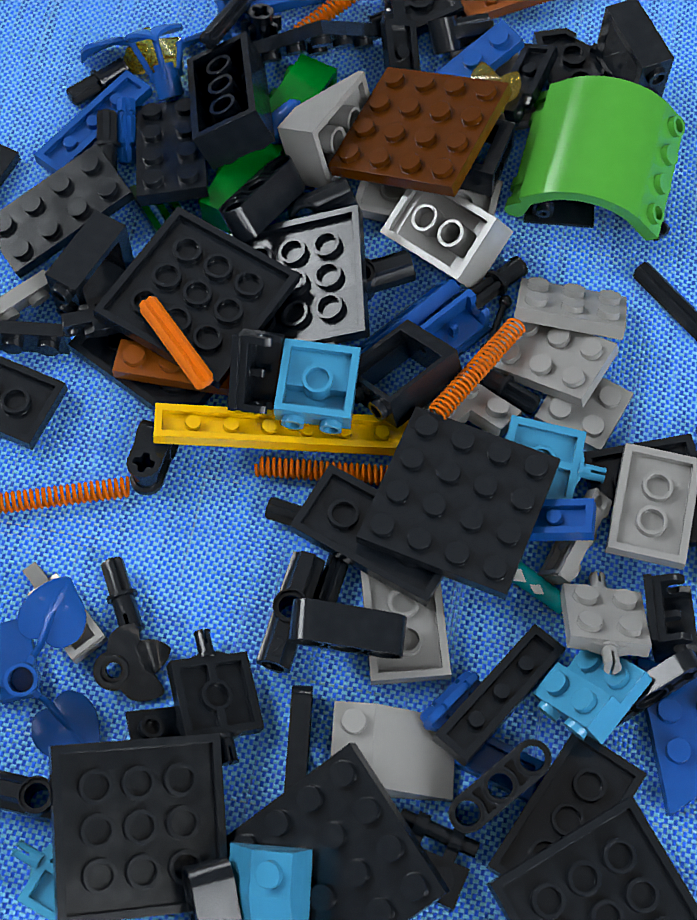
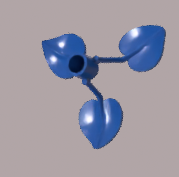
(166, 77)
(56, 617)

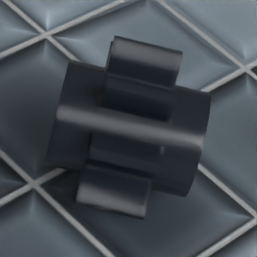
(260, 22)

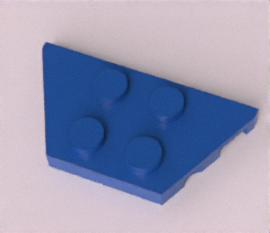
(674, 742)

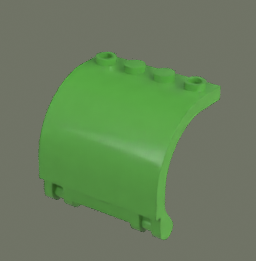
(603, 147)

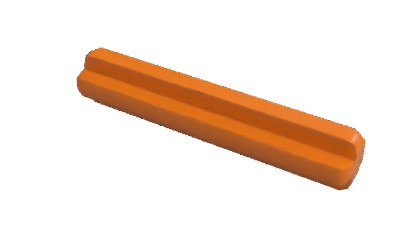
(176, 342)

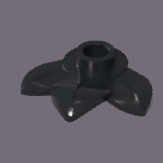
(137, 661)

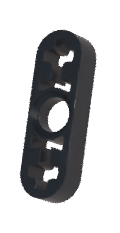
(667, 678)
(298, 735)

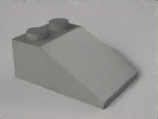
(319, 125)
(448, 234)
(396, 749)

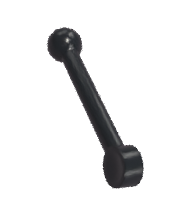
(504, 302)

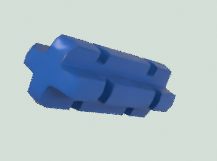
(126, 130)
(449, 701)

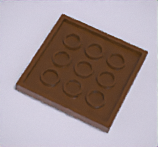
(420, 130)

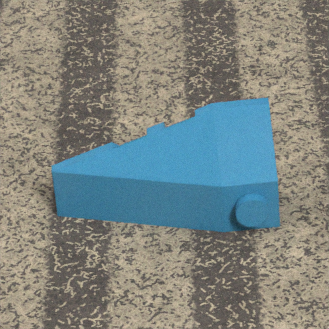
(272, 881)

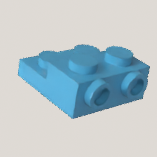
(317, 385)
(590, 697)

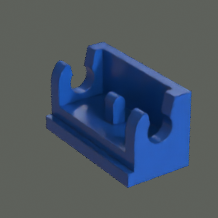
(460, 323)

